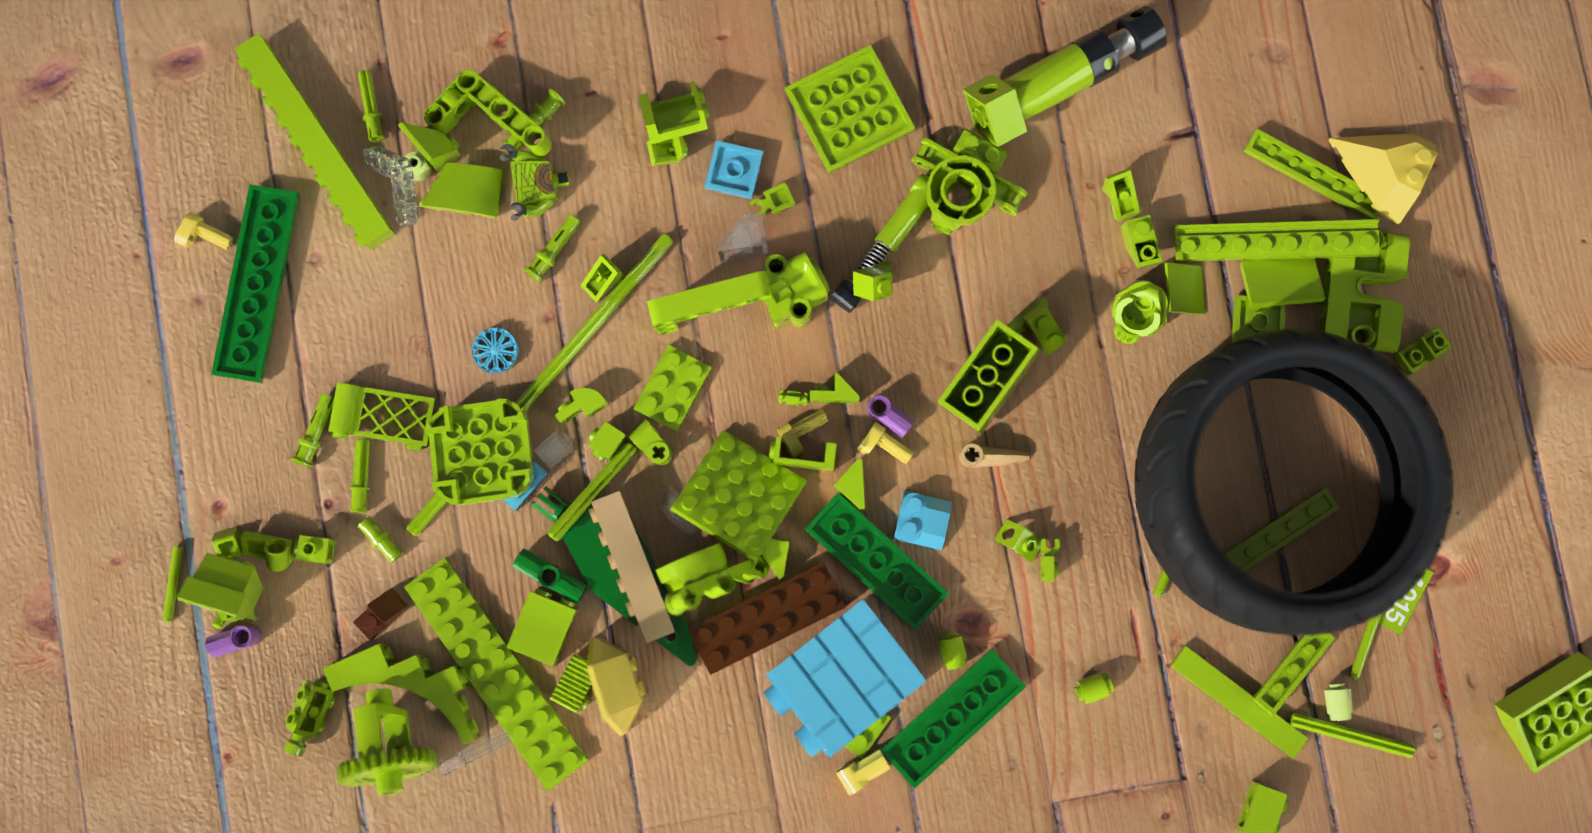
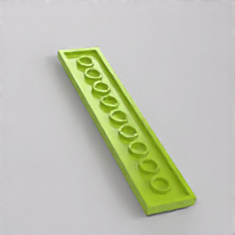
(496, 674)

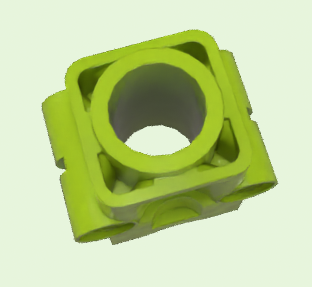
(794, 288)

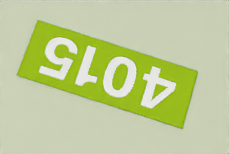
(1400, 613)

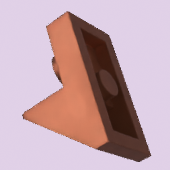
(380, 613)

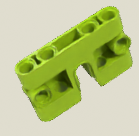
(1351, 311)

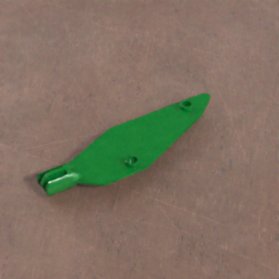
(593, 563)

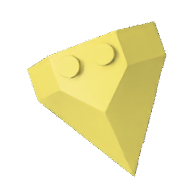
(1388, 169)

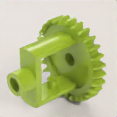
(373, 764)

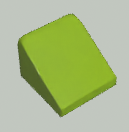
(228, 542)

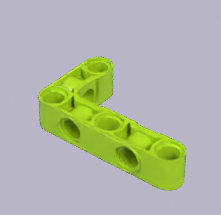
(459, 98)

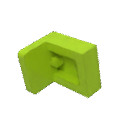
(667, 151)

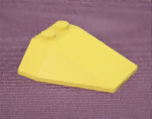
(615, 683)

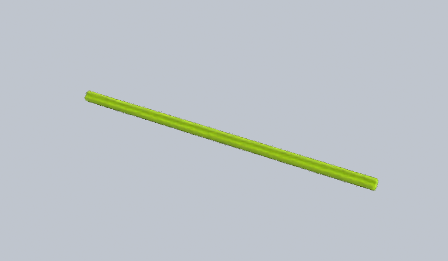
(565, 355)

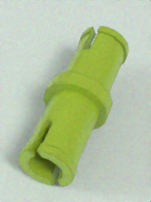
(380, 539)

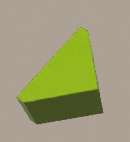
(602, 278)
(852, 485)
(776, 556)

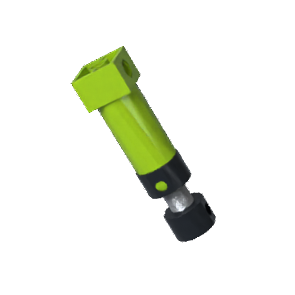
(1003, 105)

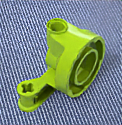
(970, 173)
(707, 574)

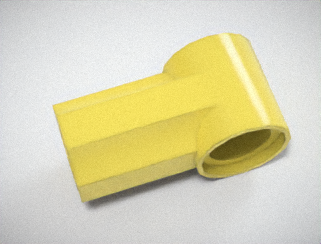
(858, 774)

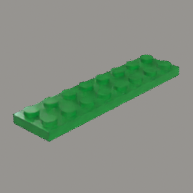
(255, 284)

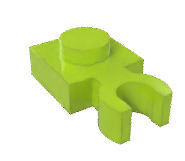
(776, 199)

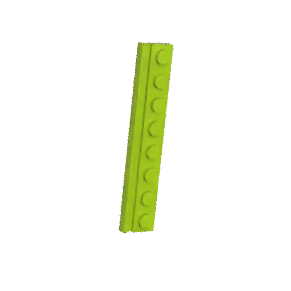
(1277, 240)

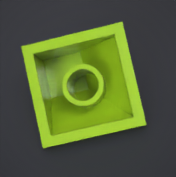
(432, 144)

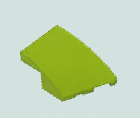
(465, 190)

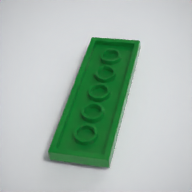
(876, 561)
(952, 718)

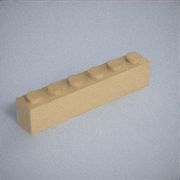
(632, 566)

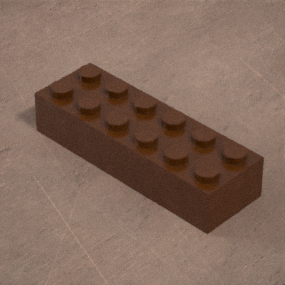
(766, 618)

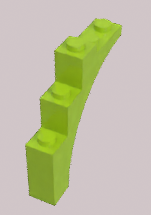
(441, 689)

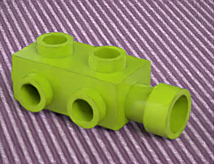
(308, 714)

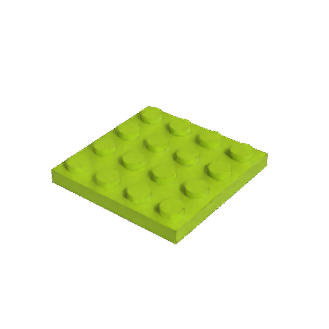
(849, 109)
(738, 496)

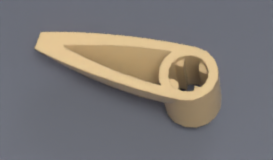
(991, 456)

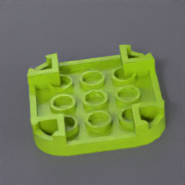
(480, 452)

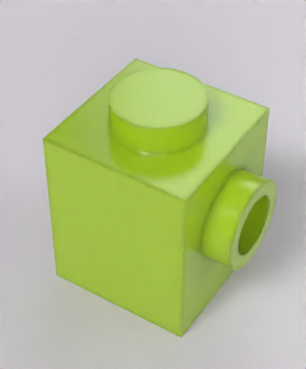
(606, 441)
(315, 549)

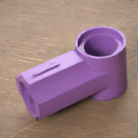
(891, 417)
(232, 640)

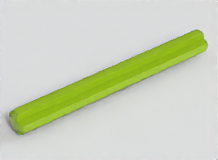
(592, 491)
(1352, 735)

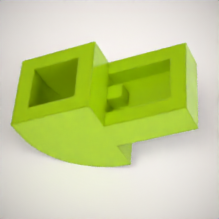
(585, 401)

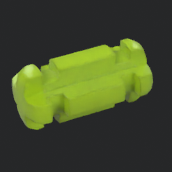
(793, 397)

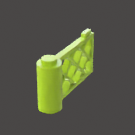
(348, 413)

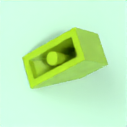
(874, 281)

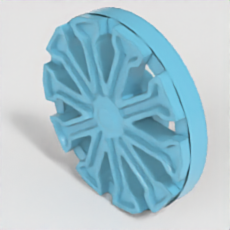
(495, 350)

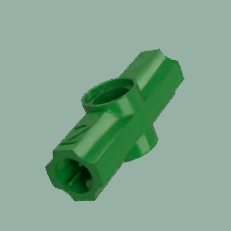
(536, 568)

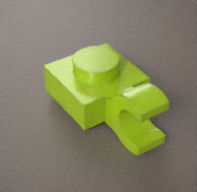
(1049, 567)

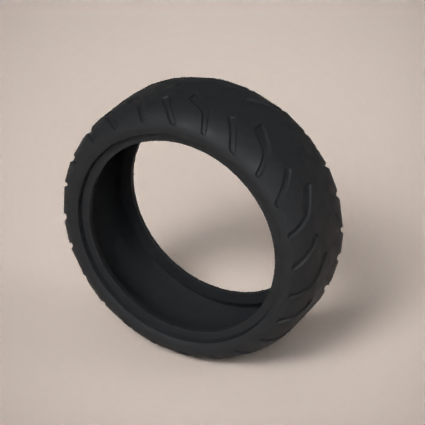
(1408, 454)

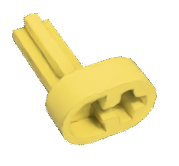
(194, 226)
(791, 433)
(877, 436)

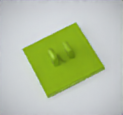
(1184, 288)

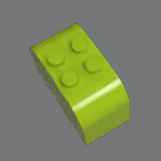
(989, 376)

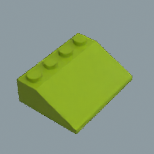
(1550, 712)

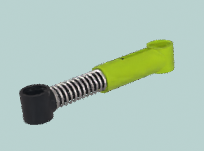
(887, 239)

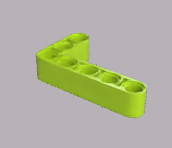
(706, 300)

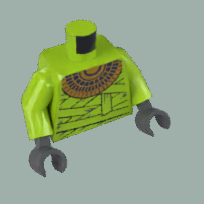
(533, 182)

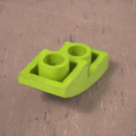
(1422, 351)

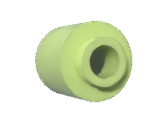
(421, 167)
(1338, 702)

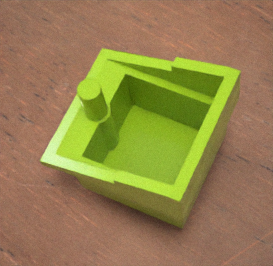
(223, 587)

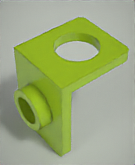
(1022, 542)

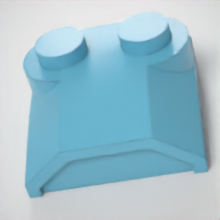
(922, 520)

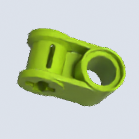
(650, 440)

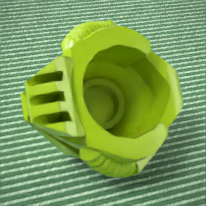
(1139, 311)

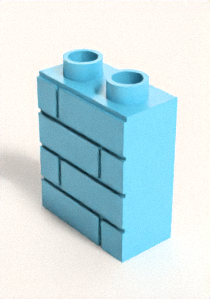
(842, 680)

